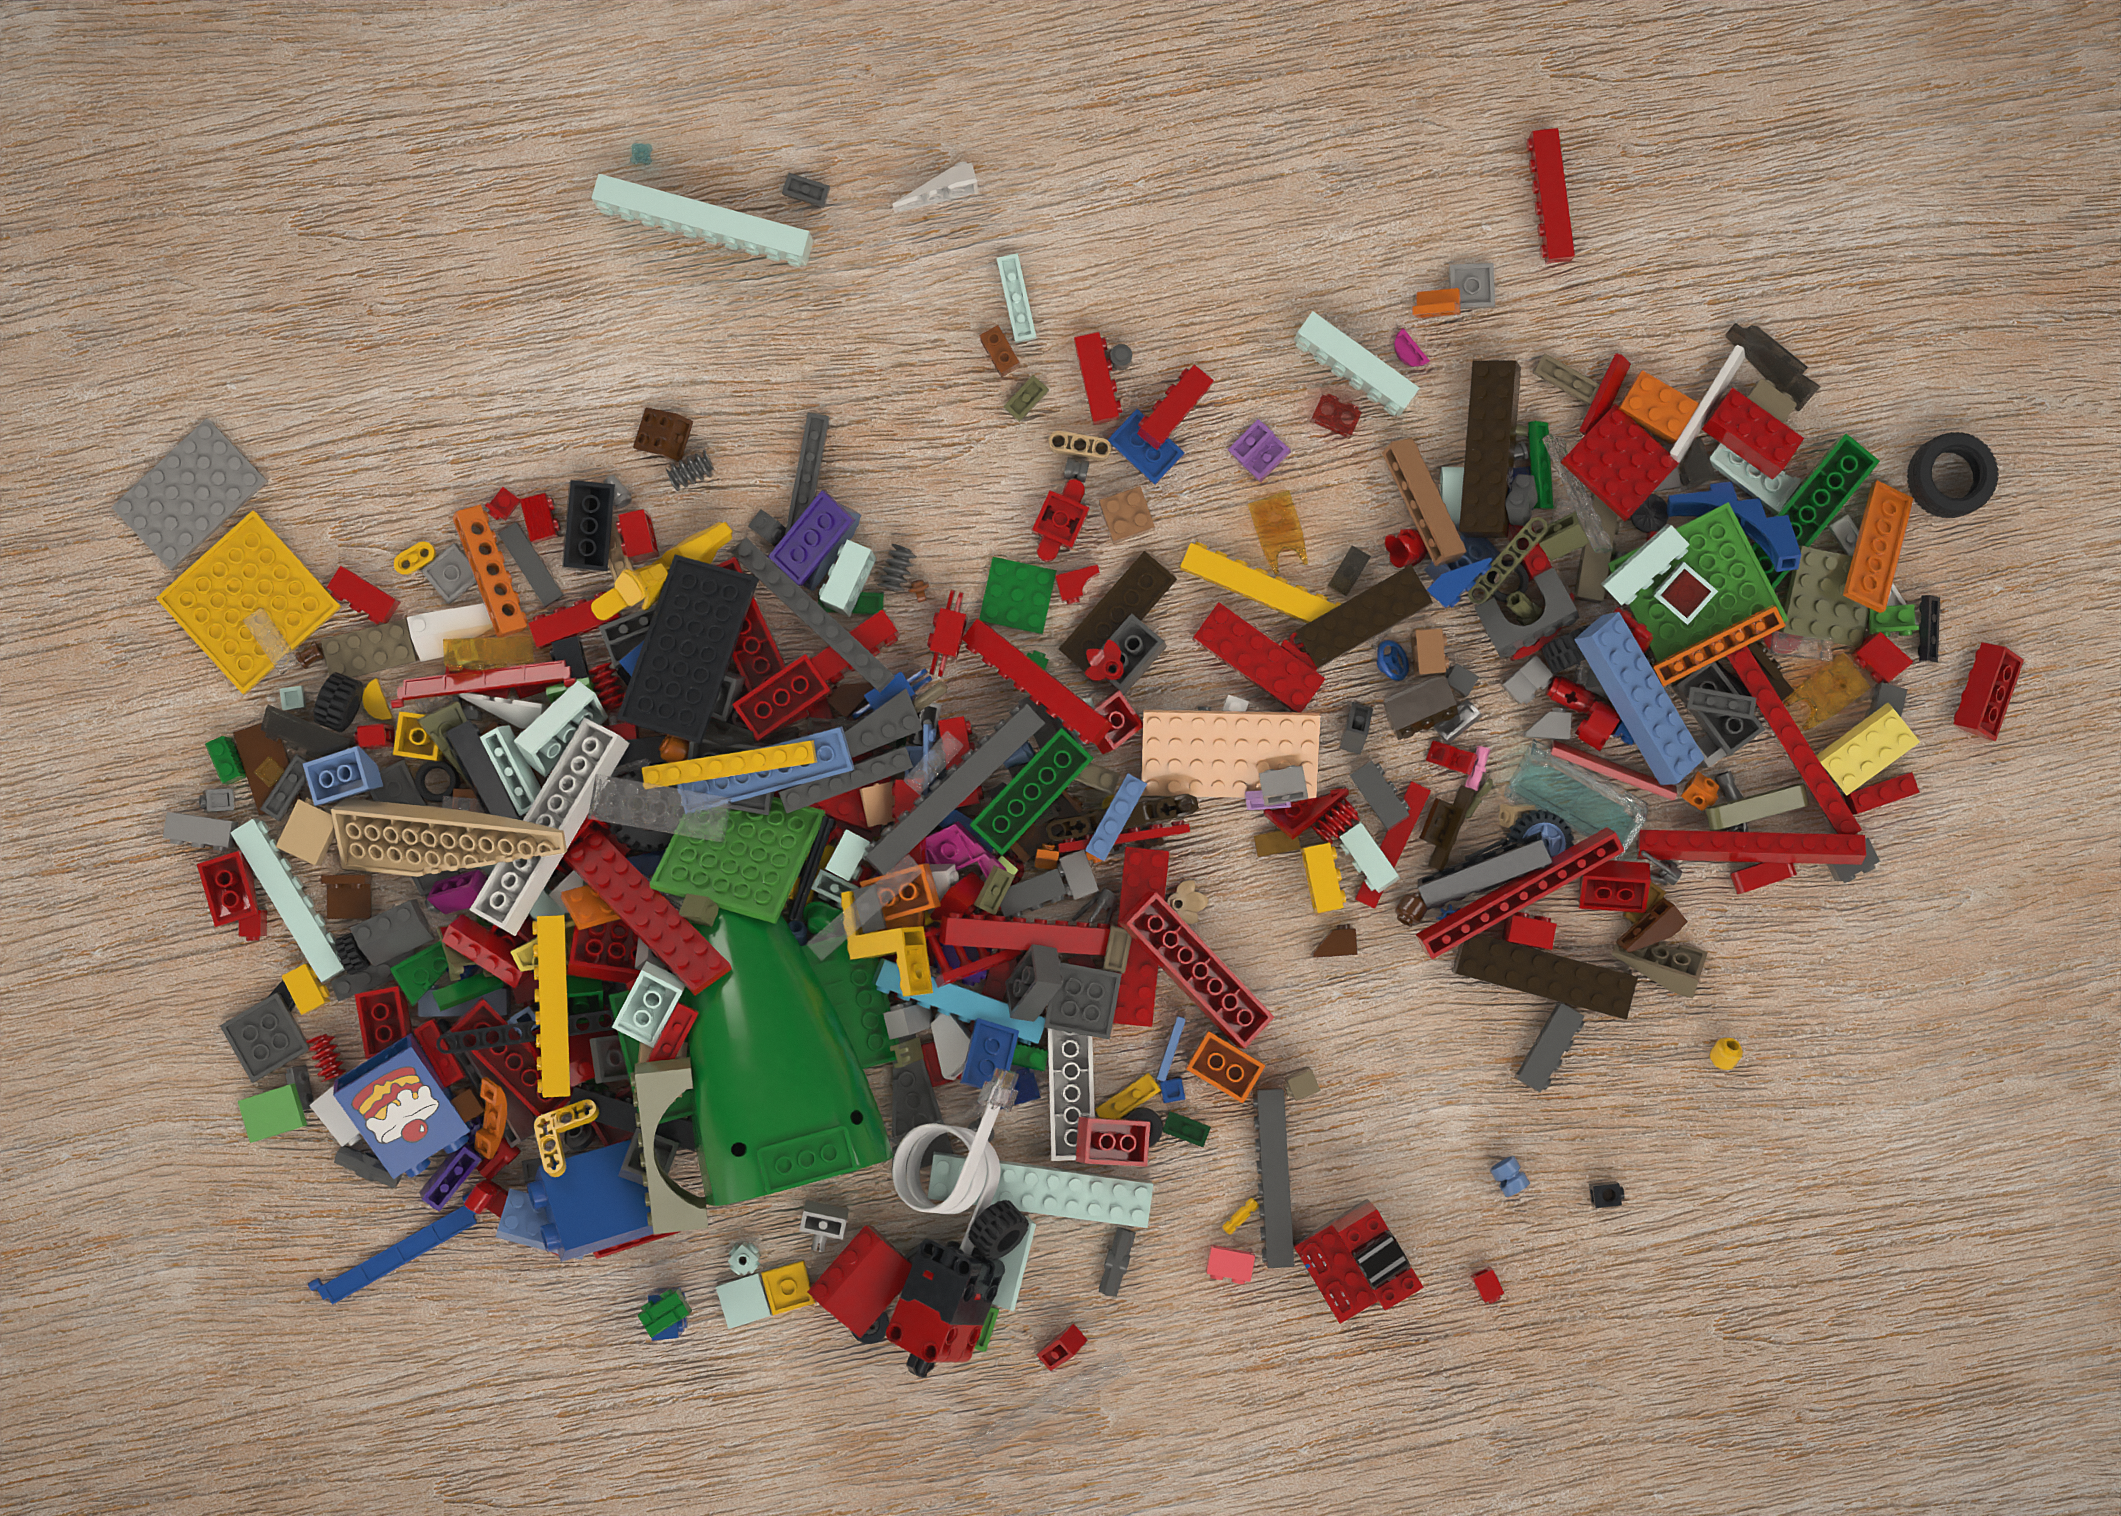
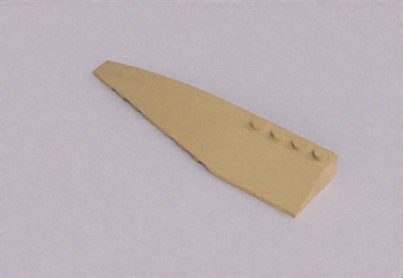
(433, 839)

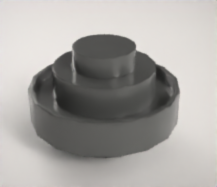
(580, 1137)

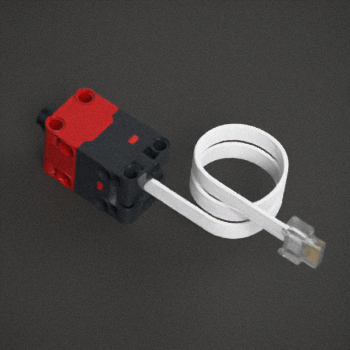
(953, 1285)

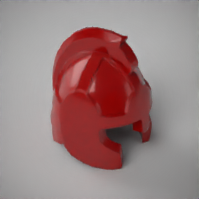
(1405, 548)

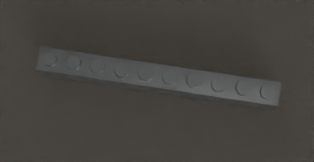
(953, 789)

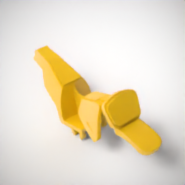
(632, 585)

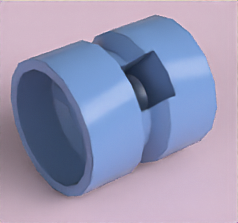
(1510, 1177)

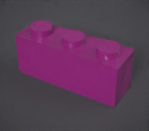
(457, 891)

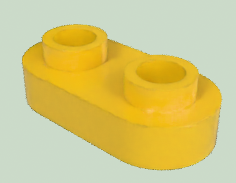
(415, 557)

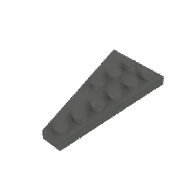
(916, 1105)

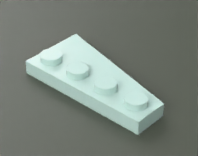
(1771, 492)

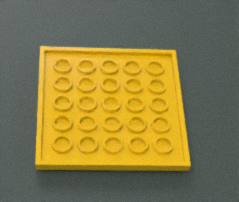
(231, 582)

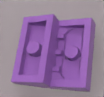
(1259, 450)

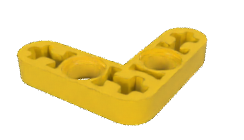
(555, 1127)

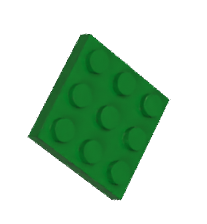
(1017, 595)

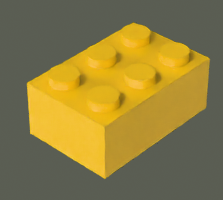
(1323, 877)

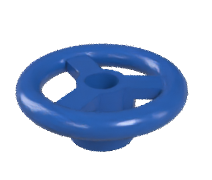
(1389, 662)

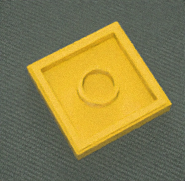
(787, 1287)

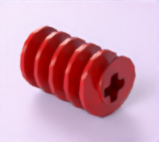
(606, 686)
(1336, 822)
(326, 1057)

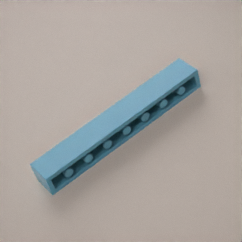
(960, 1001)

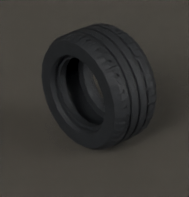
(1981, 463)

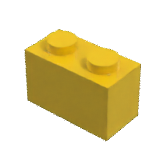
(306, 989)

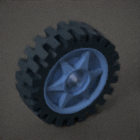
(1553, 828)

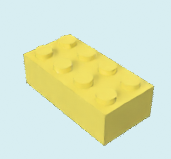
(1867, 748)

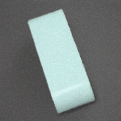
(1451, 491)

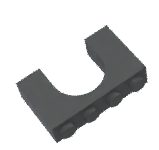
(1509, 637)

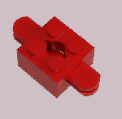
(1060, 520)
(948, 633)

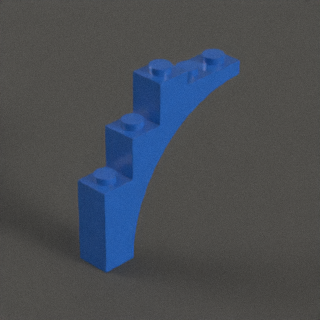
(1770, 533)

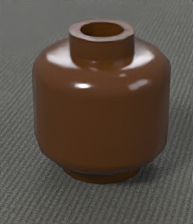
(1411, 909)

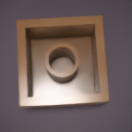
(1126, 515)
(1429, 652)

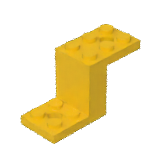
(906, 942)

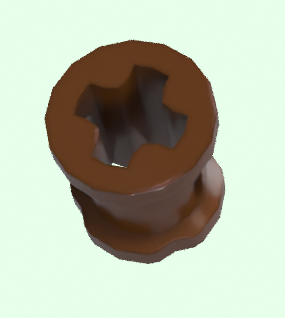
(302, 656)

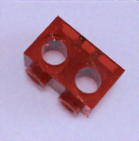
(1333, 422)

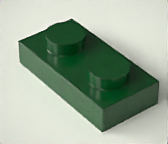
(1186, 1129)

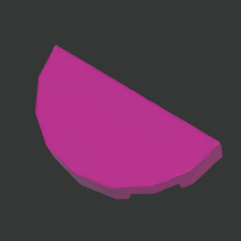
(1408, 351)

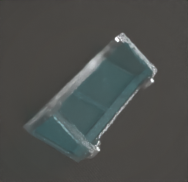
(1575, 795)

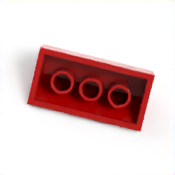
(1988, 691)

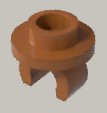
(918, 587)

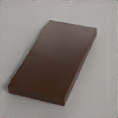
(253, 751)

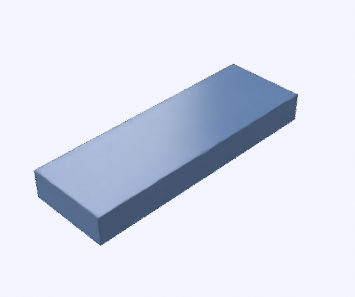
(1171, 1048)

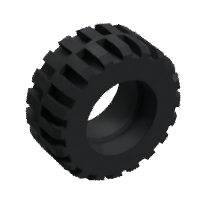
(637, 837)

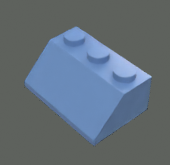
(341, 775)

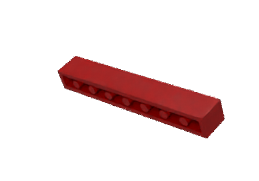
(1037, 682)
(1022, 934)

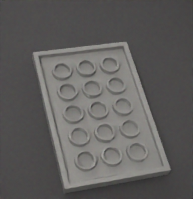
(189, 494)

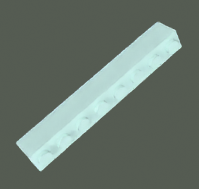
(289, 898)

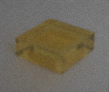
(269, 771)

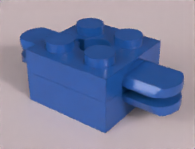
(896, 686)

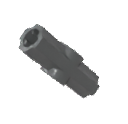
(365, 1166)
(1117, 1262)

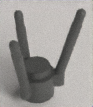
(1668, 871)
(1106, 900)

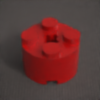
(1599, 726)

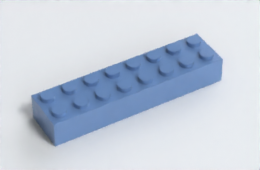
(1639, 698)

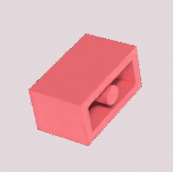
(1230, 1264)

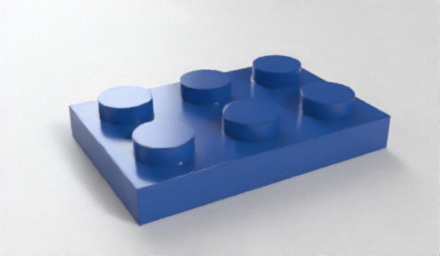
(1141, 454)
(989, 1048)

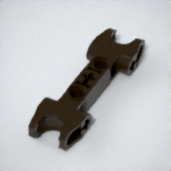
(1143, 813)

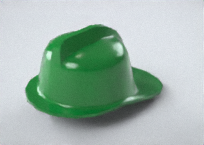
(819, 915)

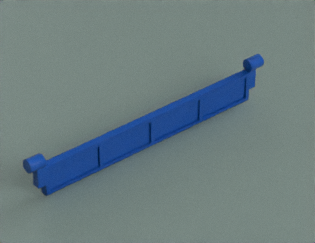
(396, 1255)

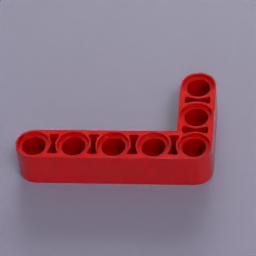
(489, 1197)

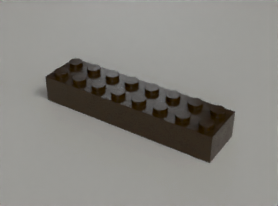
(1490, 448)
(1546, 975)

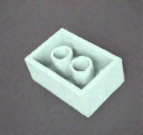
(847, 577)

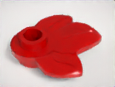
(1103, 660)

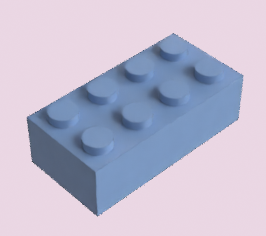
(521, 1222)

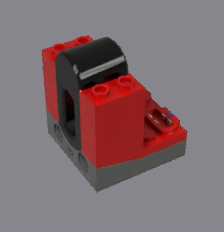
(1357, 1262)

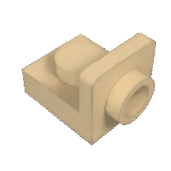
(1509, 813)

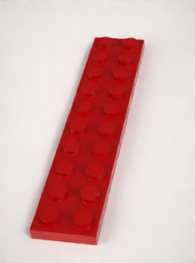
(647, 913)

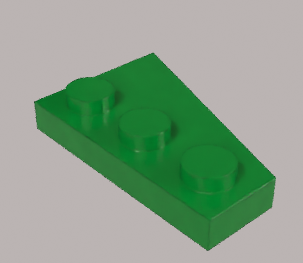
(420, 971)

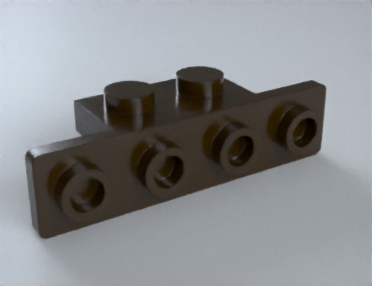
(1771, 669)
(1444, 825)

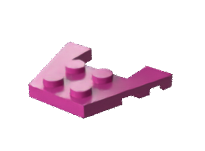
(958, 847)

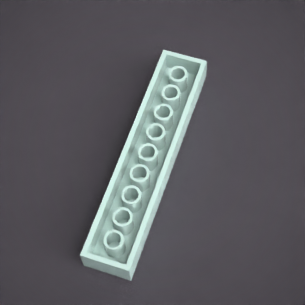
(702, 220)
(1054, 1191)

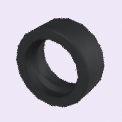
(1524, 581)
(423, 771)

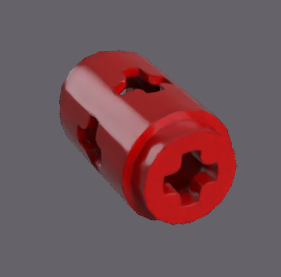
(1561, 686)

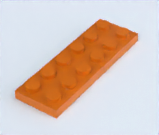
(1878, 546)

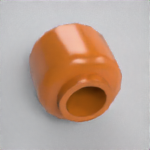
(674, 749)

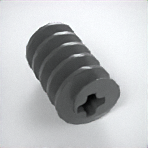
(690, 470)
(897, 568)

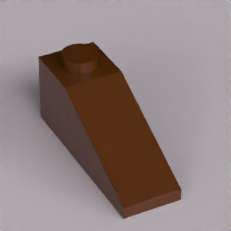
(1656, 925)

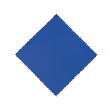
(1172, 1090)

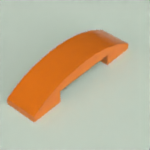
(495, 1117)

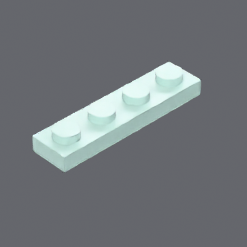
(1016, 298)

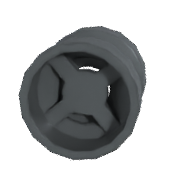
(1076, 469)

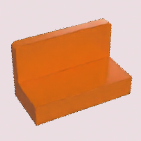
(1437, 303)

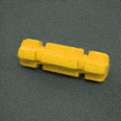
(1240, 1216)

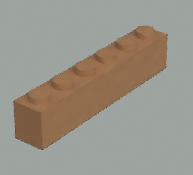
(1424, 502)

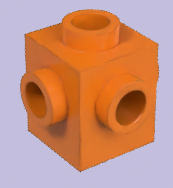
(1700, 791)

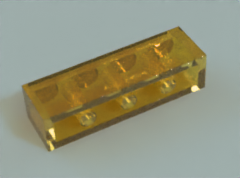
(487, 652)

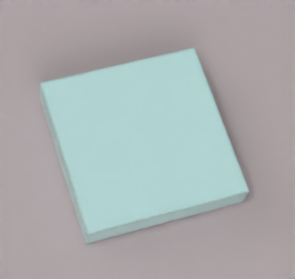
(743, 1300)

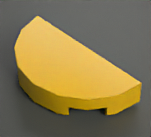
(375, 701)

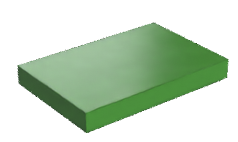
(272, 1113)

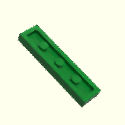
(1541, 464)

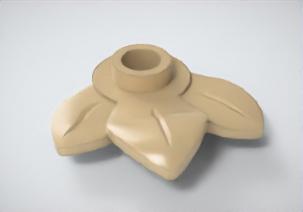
(1189, 900)

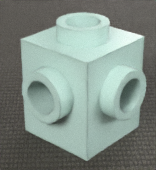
(747, 1250)

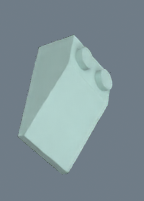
(649, 1004)

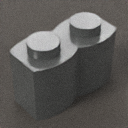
(1521, 500)

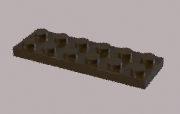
(1132, 594)
(1364, 616)

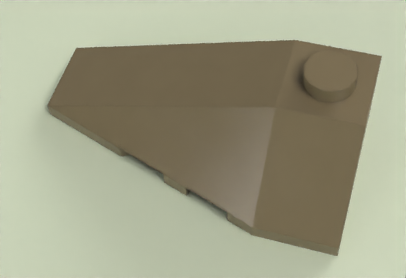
(1671, 967)

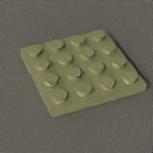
(1817, 600)

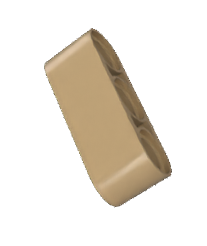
(1071, 438)

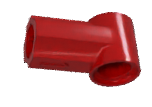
(503, 1156)

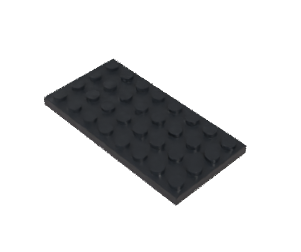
(687, 649)

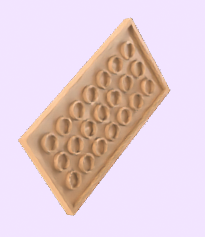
(1225, 750)

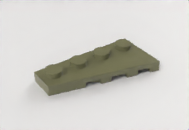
(441, 721)

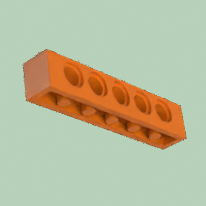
(502, 624)
(1718, 645)

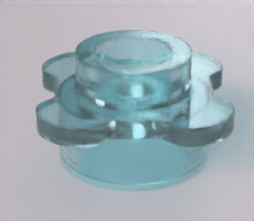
(637, 149)

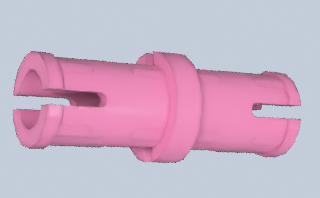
(1479, 768)

